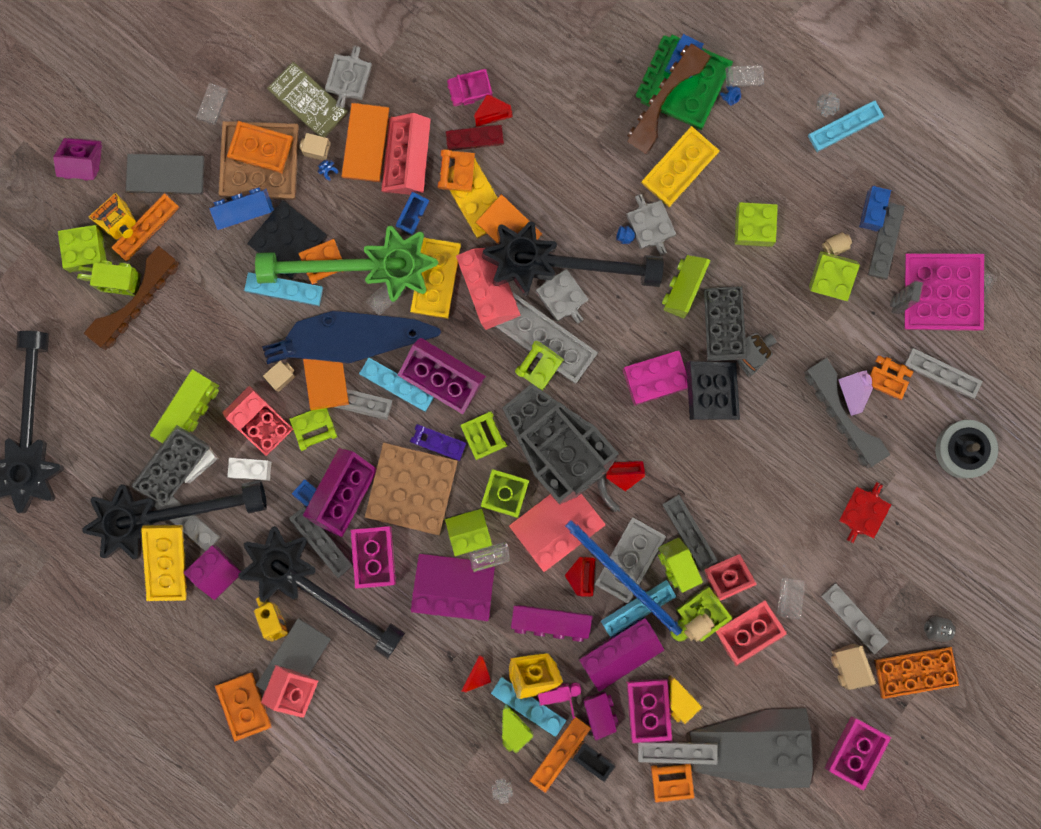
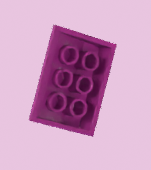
(451, 588)

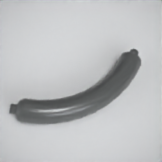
(604, 495)

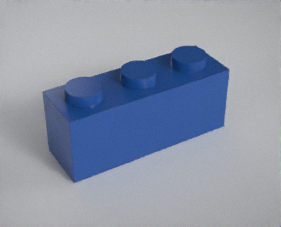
(241, 208)

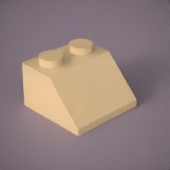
(852, 667)

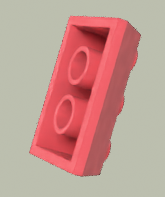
(750, 633)

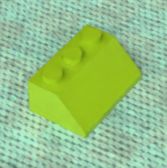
(685, 285)

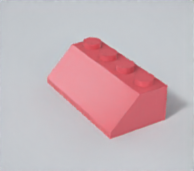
(406, 154)
(491, 302)

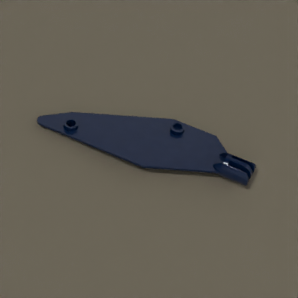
(347, 337)

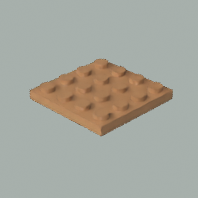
(241, 177)
(411, 489)

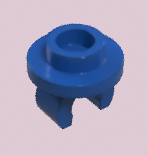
(733, 95)
(326, 166)

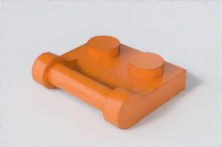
(462, 171)
(324, 251)
(675, 788)

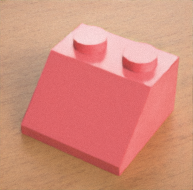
(729, 577)
(289, 692)

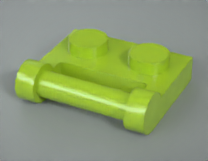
(544, 369)
(310, 422)
(477, 438)

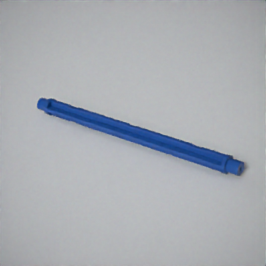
(624, 577)

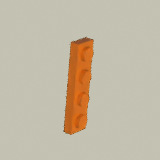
(146, 227)
(560, 754)

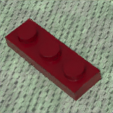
(474, 137)

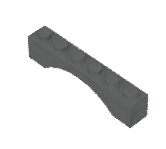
(824, 380)

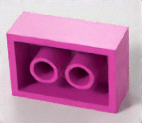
(656, 378)
(373, 557)
(649, 710)
(857, 753)

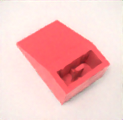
(257, 420)

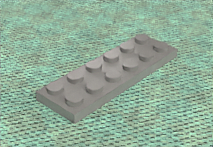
(536, 326)

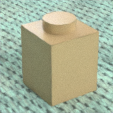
(315, 146)
(280, 375)

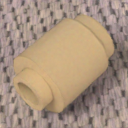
(837, 244)
(698, 627)

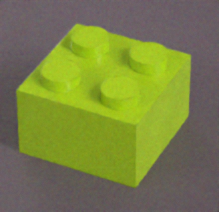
(756, 224)
(81, 247)
(834, 276)
(505, 493)
(679, 565)

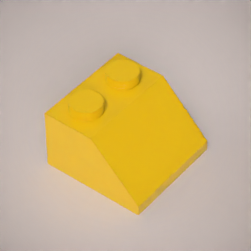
(681, 703)

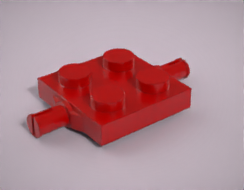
(864, 512)

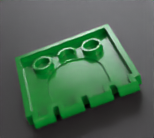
(690, 99)

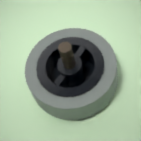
(966, 449)

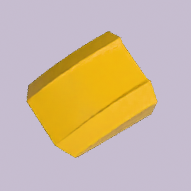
(533, 675)

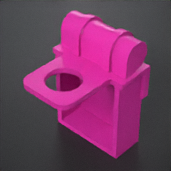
(469, 87)
(560, 694)

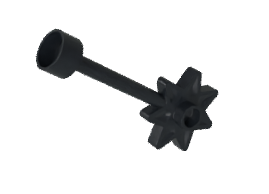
(524, 257)
(24, 469)
(122, 518)
(280, 568)

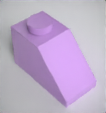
(856, 391)

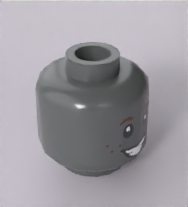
(939, 629)

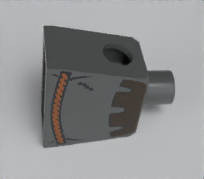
(756, 353)

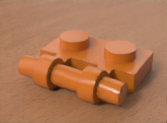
(888, 383)

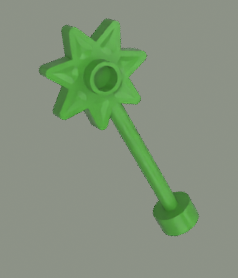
(396, 263)

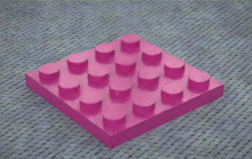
(949, 294)

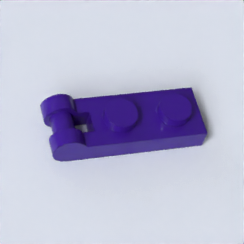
(438, 442)

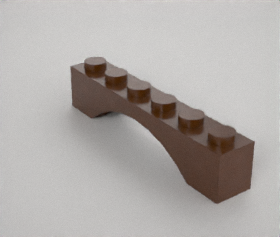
(646, 132)
(106, 329)

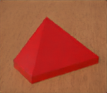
(491, 111)
(626, 474)
(582, 576)
(478, 677)

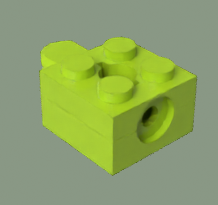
(112, 278)
(702, 602)

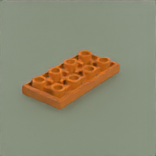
(365, 142)
(916, 672)

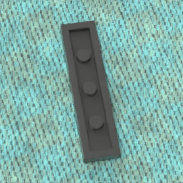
(886, 242)
(906, 297)
(690, 533)
(322, 544)

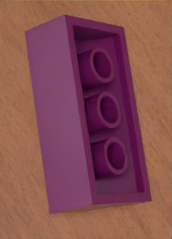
(441, 375)
(340, 492)
(551, 622)
(621, 654)

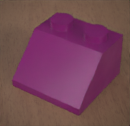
(78, 159)
(213, 572)
(600, 715)

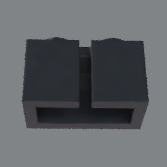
(597, 765)

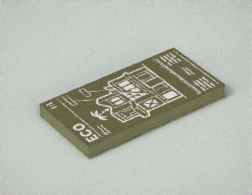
(307, 100)

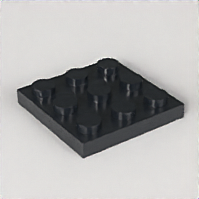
(286, 234)
(712, 390)

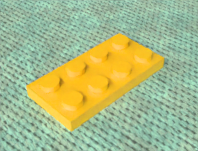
(680, 166)
(474, 203)
(438, 280)
(164, 562)

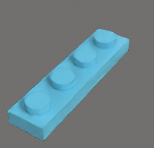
(845, 126)
(285, 290)
(391, 382)
(636, 609)
(529, 708)

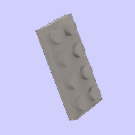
(633, 555)

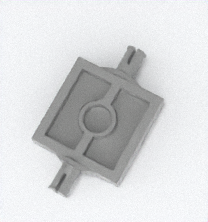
(348, 77)
(651, 224)
(562, 296)

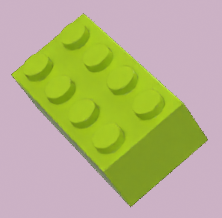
(186, 406)

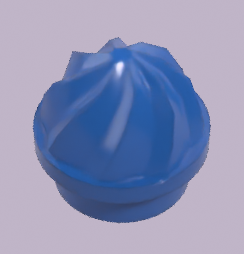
(625, 235)

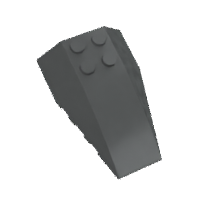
(558, 444)
(761, 749)

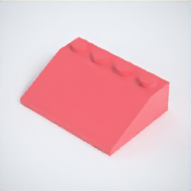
(544, 529)

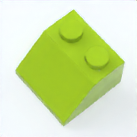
(468, 532)
(515, 731)

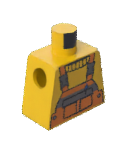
(114, 218)
(273, 626)

